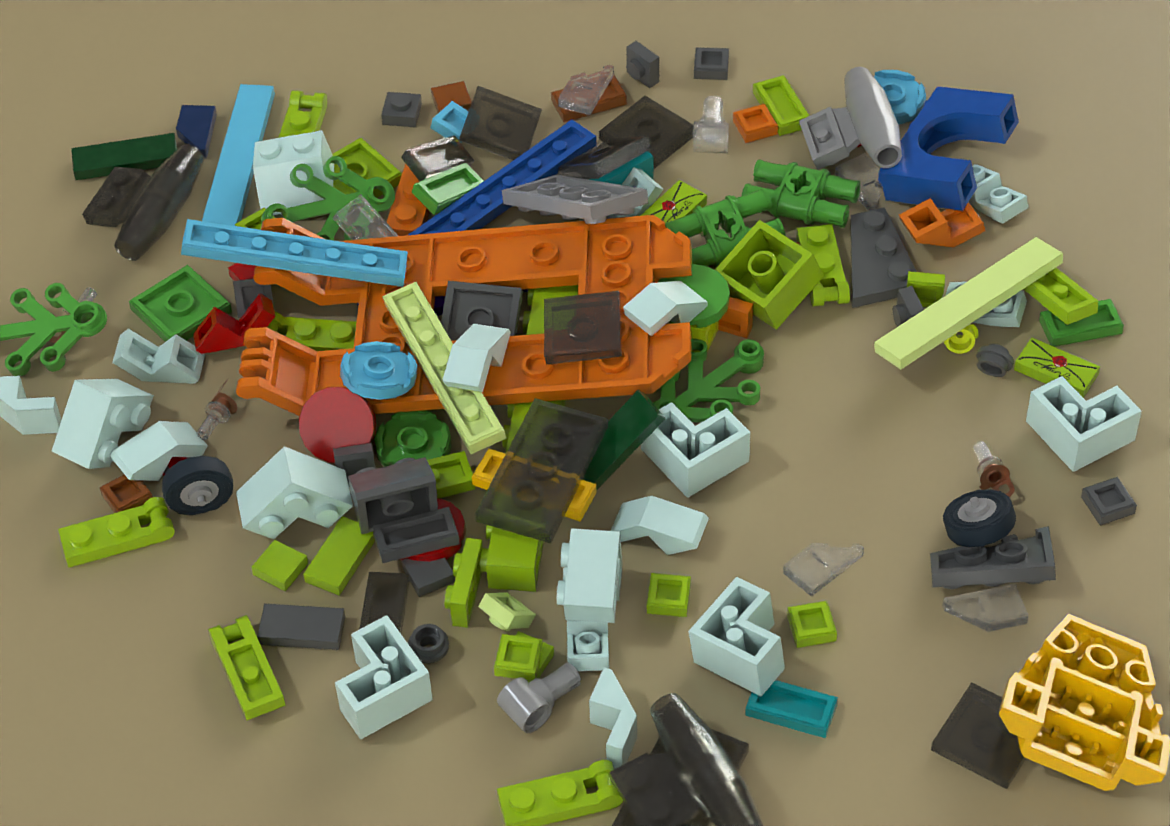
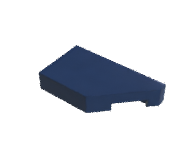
(197, 126)

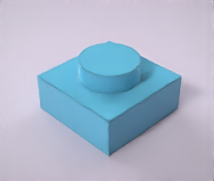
(450, 120)

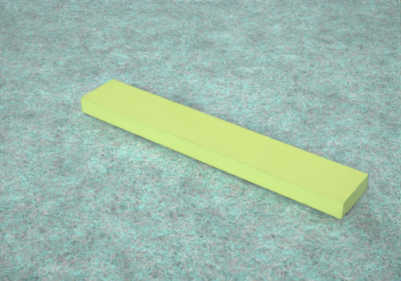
(968, 303)
(432, 348)

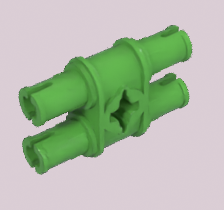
(802, 192)
(727, 214)

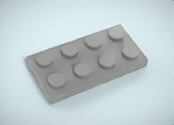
(575, 198)

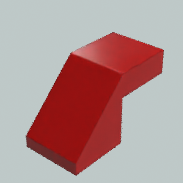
(224, 332)

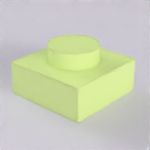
(506, 611)

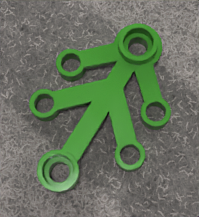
(333, 199)
(47, 325)
(747, 359)

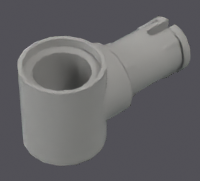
(532, 702)

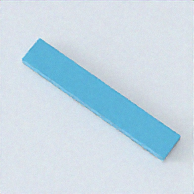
(235, 164)
(294, 253)

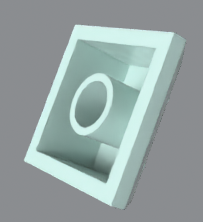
(275, 161)

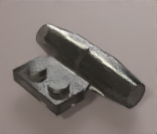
(145, 201)
(686, 778)

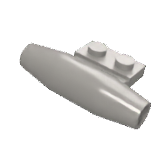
(863, 121)

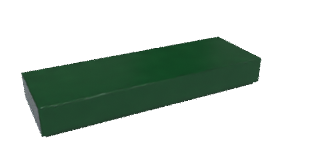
(135, 153)
(624, 434)

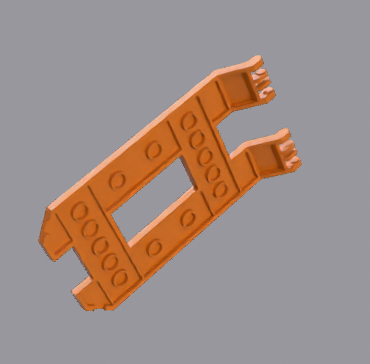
(597, 257)

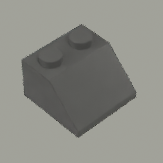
(393, 492)

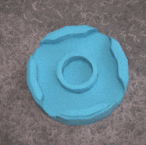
(903, 93)
(378, 370)

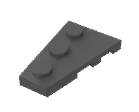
(877, 258)
(1008, 562)

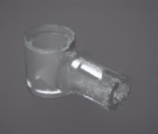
(711, 130)

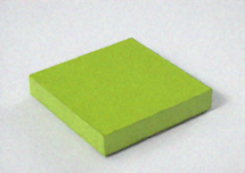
(367, 163)

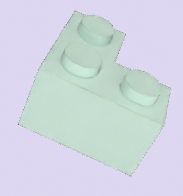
(96, 417)
(1081, 428)
(698, 453)
(292, 488)
(591, 575)
(736, 638)
(388, 680)

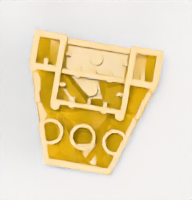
(1088, 707)

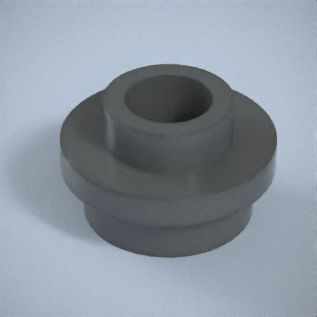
(994, 360)
(426, 635)

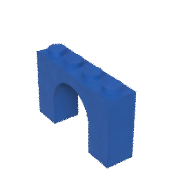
(947, 118)

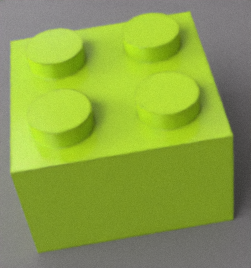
(770, 273)

